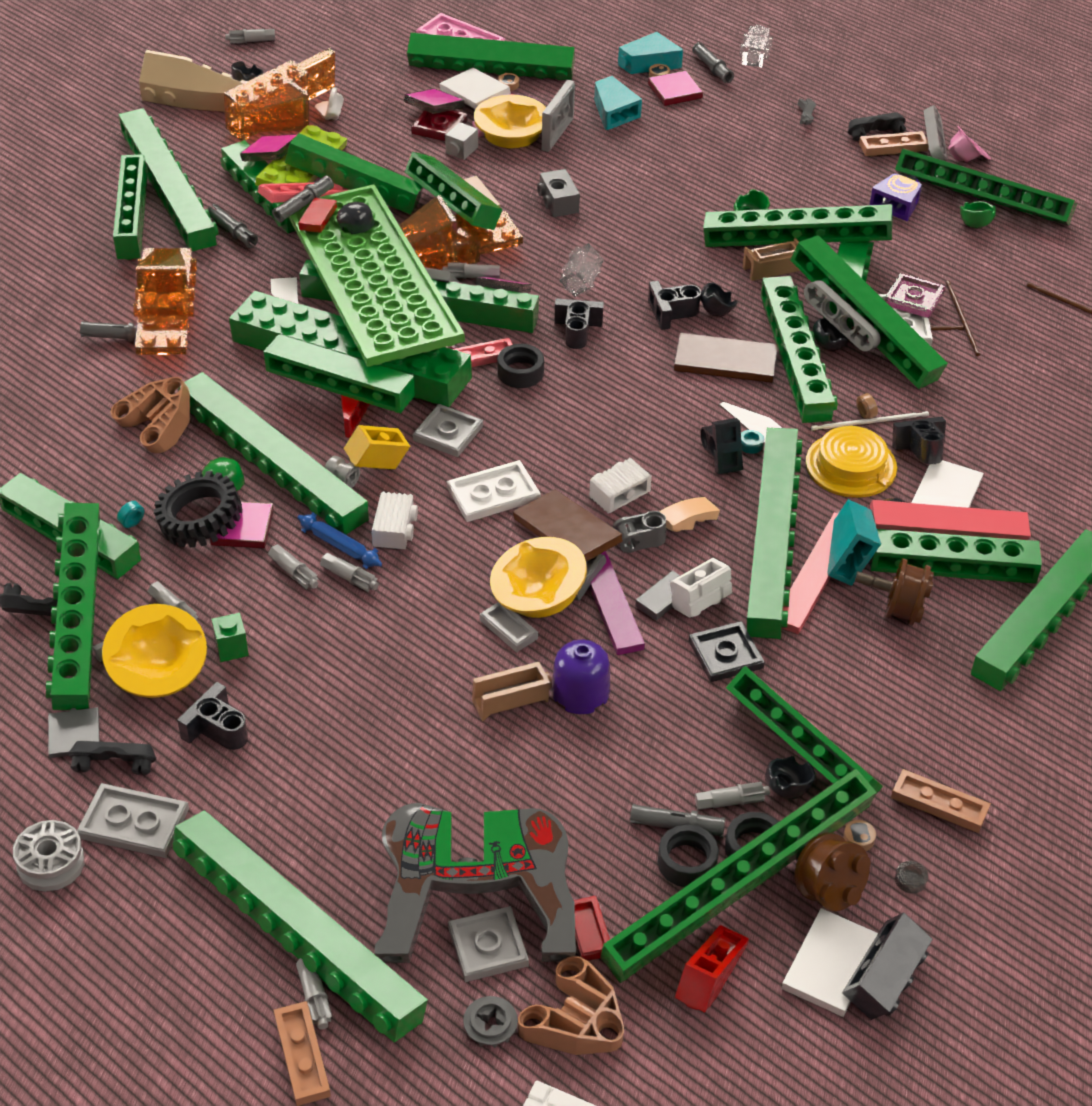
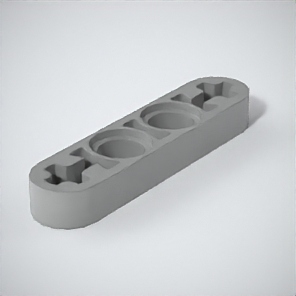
(935, 133)
(839, 319)

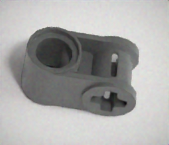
(642, 531)

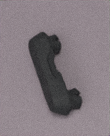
(861, 126)
(14, 602)
(85, 751)

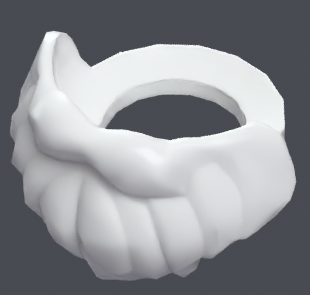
(332, 108)

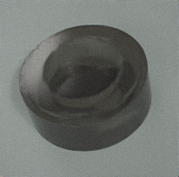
(911, 877)

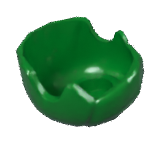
(752, 201)
(977, 214)
(227, 467)

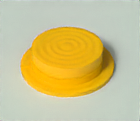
(510, 120)
(851, 462)
(539, 576)
(154, 650)

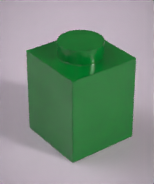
(230, 637)

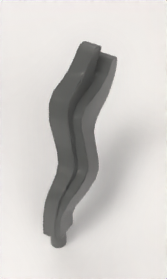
(808, 107)

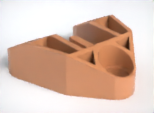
(159, 404)
(581, 1018)

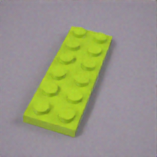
(279, 172)

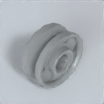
(48, 855)

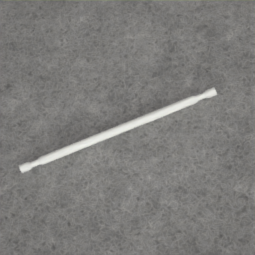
(868, 421)

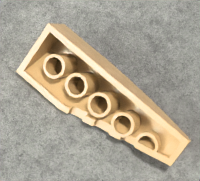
(183, 84)

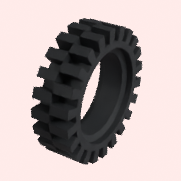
(206, 527)

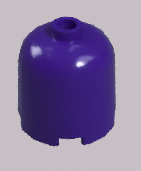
(581, 676)

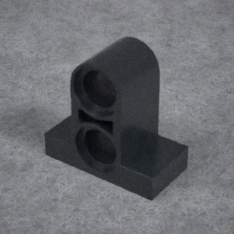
(673, 302)
(578, 317)
(922, 437)
(724, 444)
(214, 719)

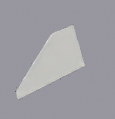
(285, 288)
(750, 419)

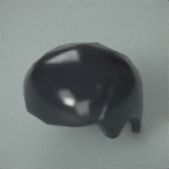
(241, 72)
(355, 217)
(716, 300)
(828, 335)
(789, 778)

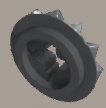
(483, 1010)

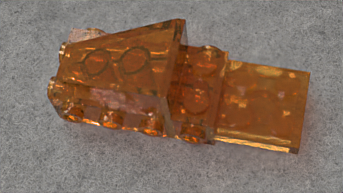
(279, 97)
(440, 234)
(164, 300)

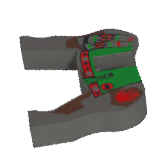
(519, 850)

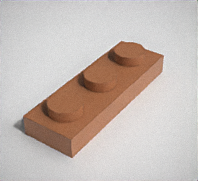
(893, 143)
(940, 800)
(302, 1053)

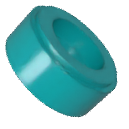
(752, 441)
(130, 514)

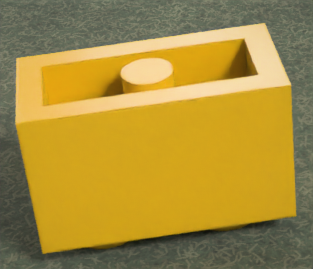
(376, 447)

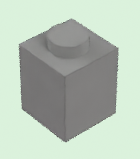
(461, 141)

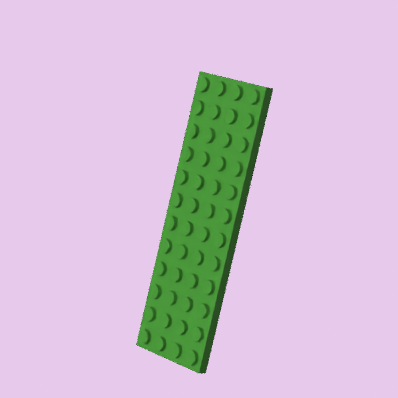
(379, 284)

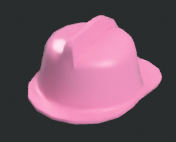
(965, 148)

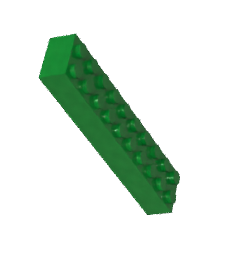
(262, 317)

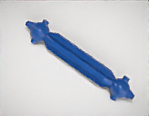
(339, 540)

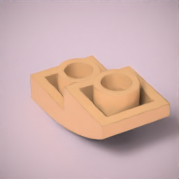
(685, 513)

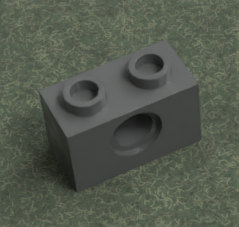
(559, 193)

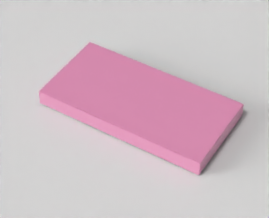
(450, 26)

